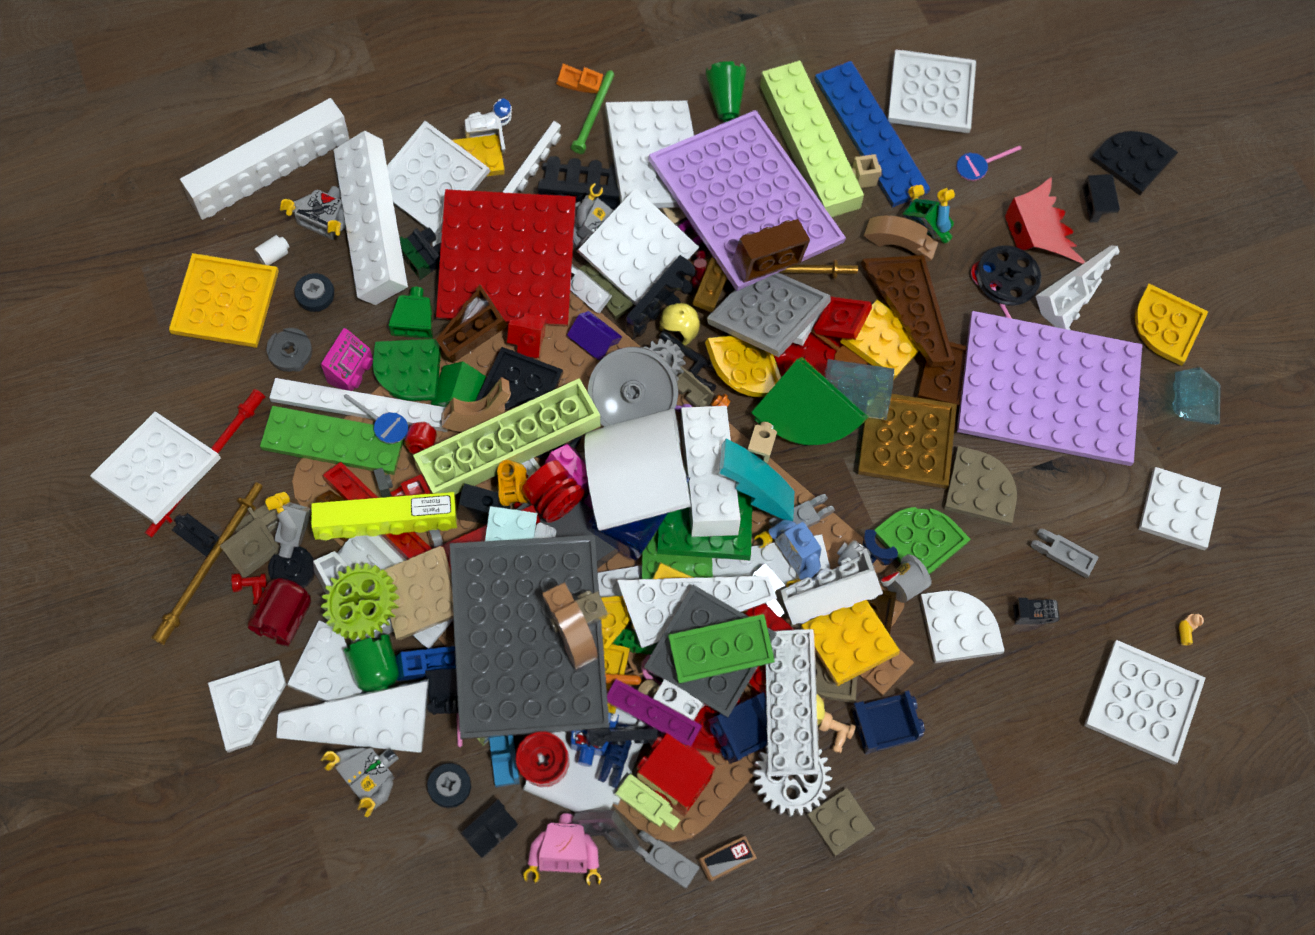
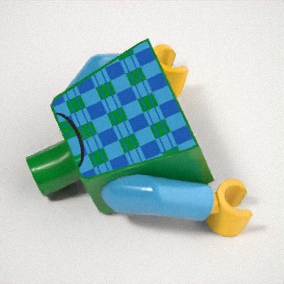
(931, 213)

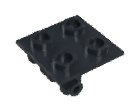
(442, 691)

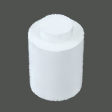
(272, 250)

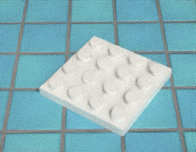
(932, 91)
(427, 168)
(636, 246)
(155, 467)
(1145, 702)

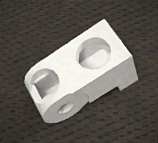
(678, 700)

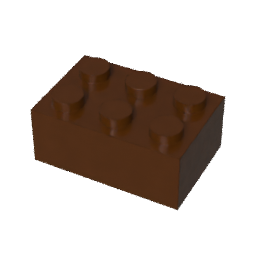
(770, 250)

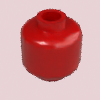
(420, 437)

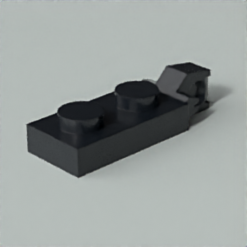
(619, 735)

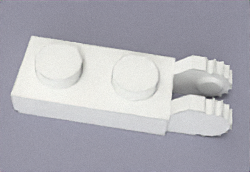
(589, 290)

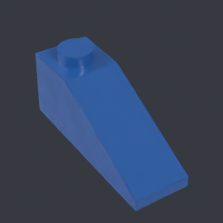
(415, 663)

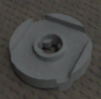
(294, 361)

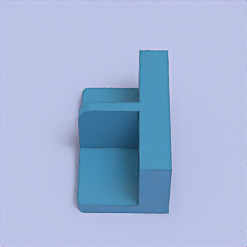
(504, 761)

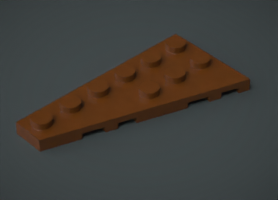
(911, 296)

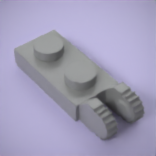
(806, 513)
(1065, 552)
(667, 861)

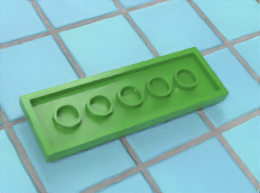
(328, 440)

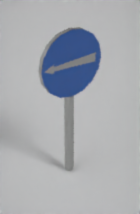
(388, 427)

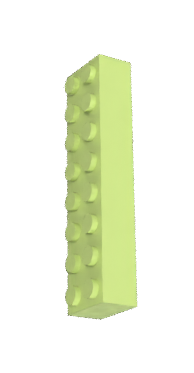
(811, 138)
(510, 436)

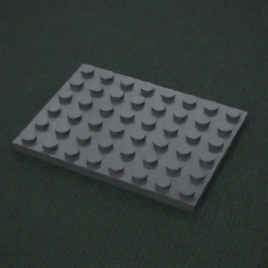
(507, 654)

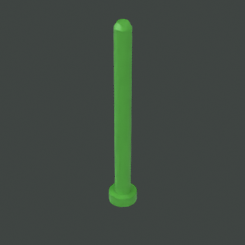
(579, 145)

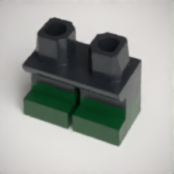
(419, 253)

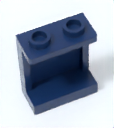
(888, 722)
(743, 730)

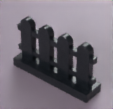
(573, 187)

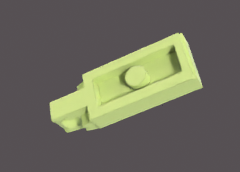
(646, 802)

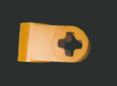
(511, 484)

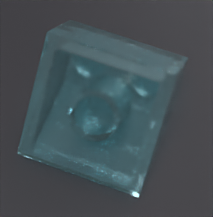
(1197, 396)

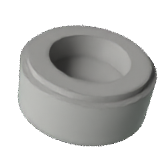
(435, 538)

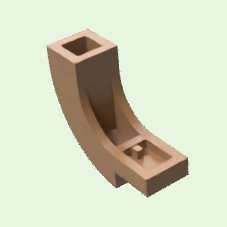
(572, 625)

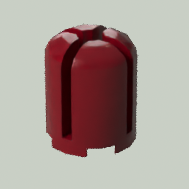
(280, 611)

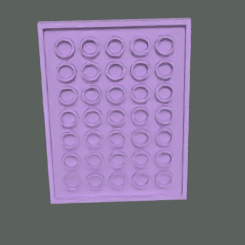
(739, 183)
(1050, 388)

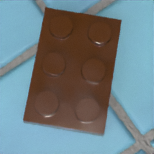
(944, 382)

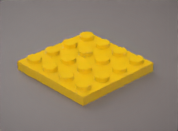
(224, 300)

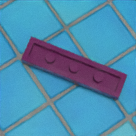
(652, 713)

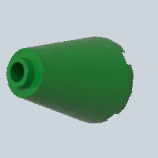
(726, 87)

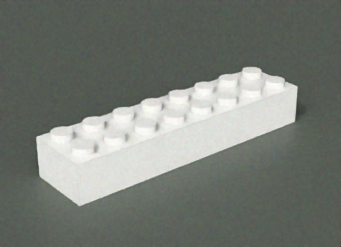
(265, 159)
(370, 218)

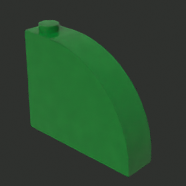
(808, 408)

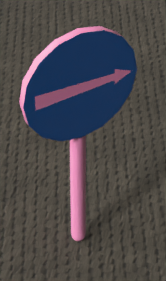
(974, 166)

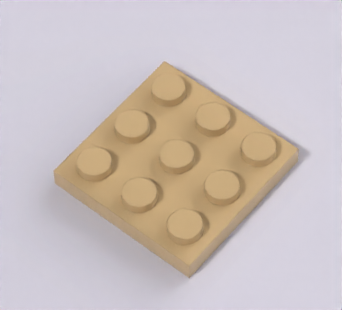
(423, 593)

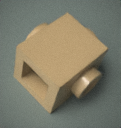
(867, 170)

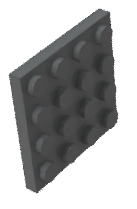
(695, 612)

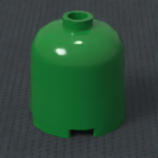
(372, 664)

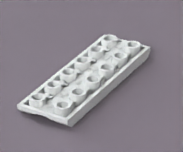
(381, 553)
(792, 705)

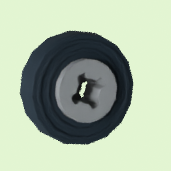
(318, 299)
(452, 794)

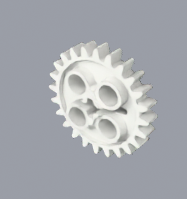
(776, 790)

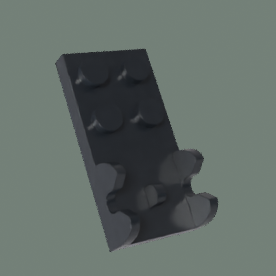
(660, 294)

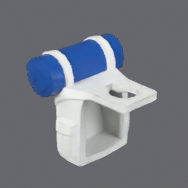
(489, 123)

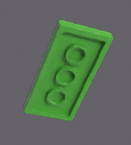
(721, 648)

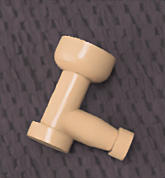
(844, 731)

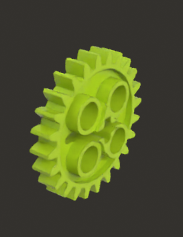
(360, 622)

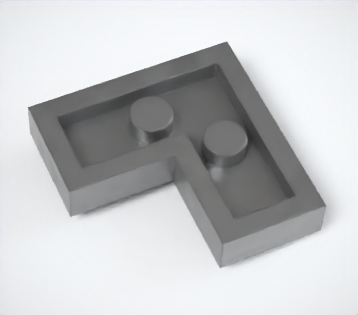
(609, 825)

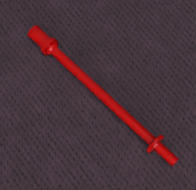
(245, 411)

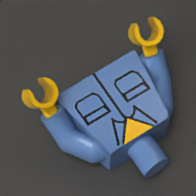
(797, 545)

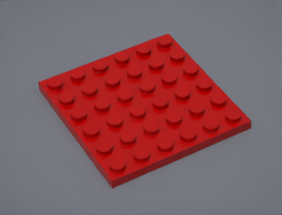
(512, 248)

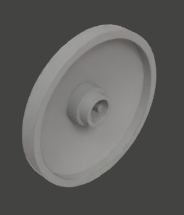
(632, 385)

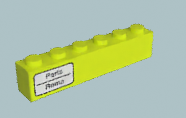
(384, 516)

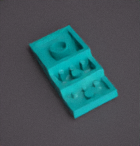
(757, 480)

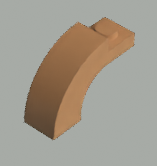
(901, 232)
(466, 415)

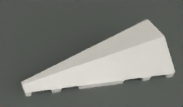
(1066, 297)

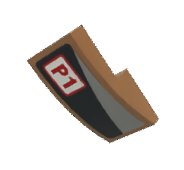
(727, 859)

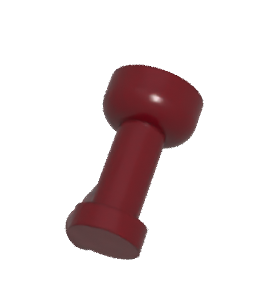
(700, 266)

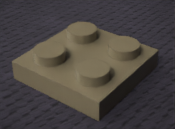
(250, 547)
(840, 822)

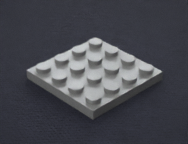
(769, 312)

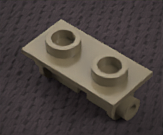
(699, 395)

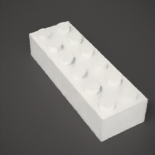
(711, 494)

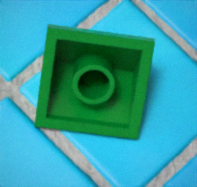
(458, 382)

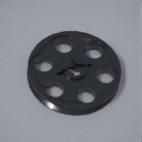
(1004, 281)

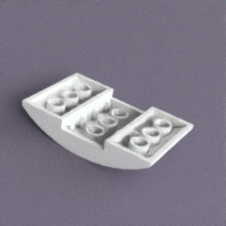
(636, 469)

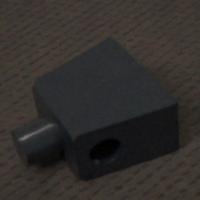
(476, 503)

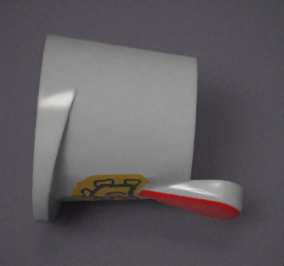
(908, 579)

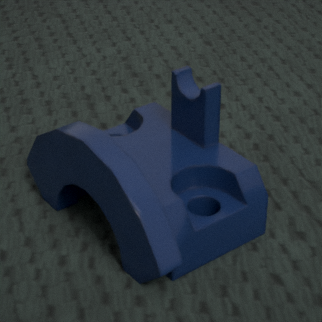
(884, 556)

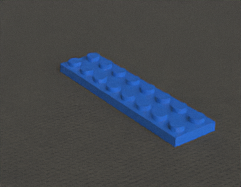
(870, 131)

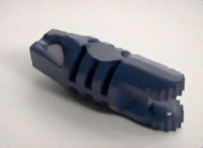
(615, 758)

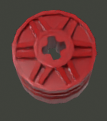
(552, 491)
(528, 758)

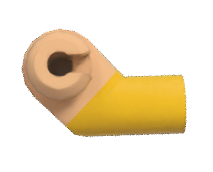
(1187, 626)

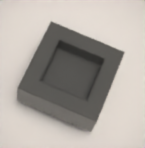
(384, 482)

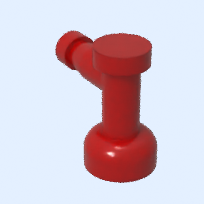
(256, 582)

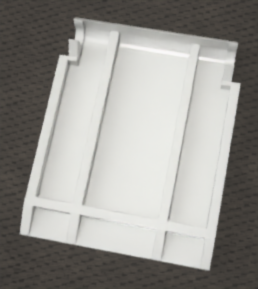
(580, 787)

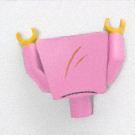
(564, 849)

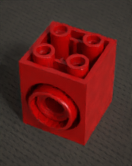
(675, 772)

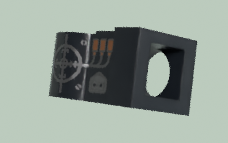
(1035, 611)

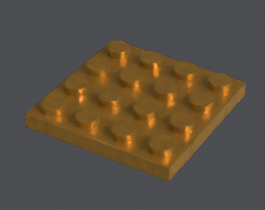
(910, 443)

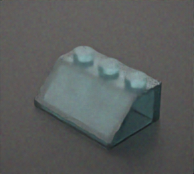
(863, 384)

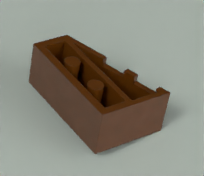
(472, 326)

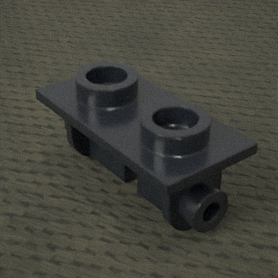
(195, 533)

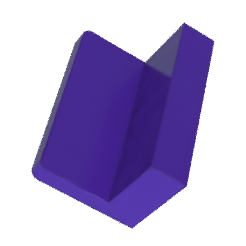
(593, 334)

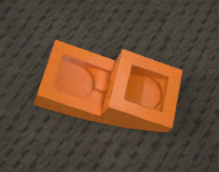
(583, 81)

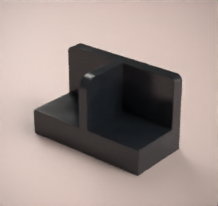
(1100, 196)
(489, 829)

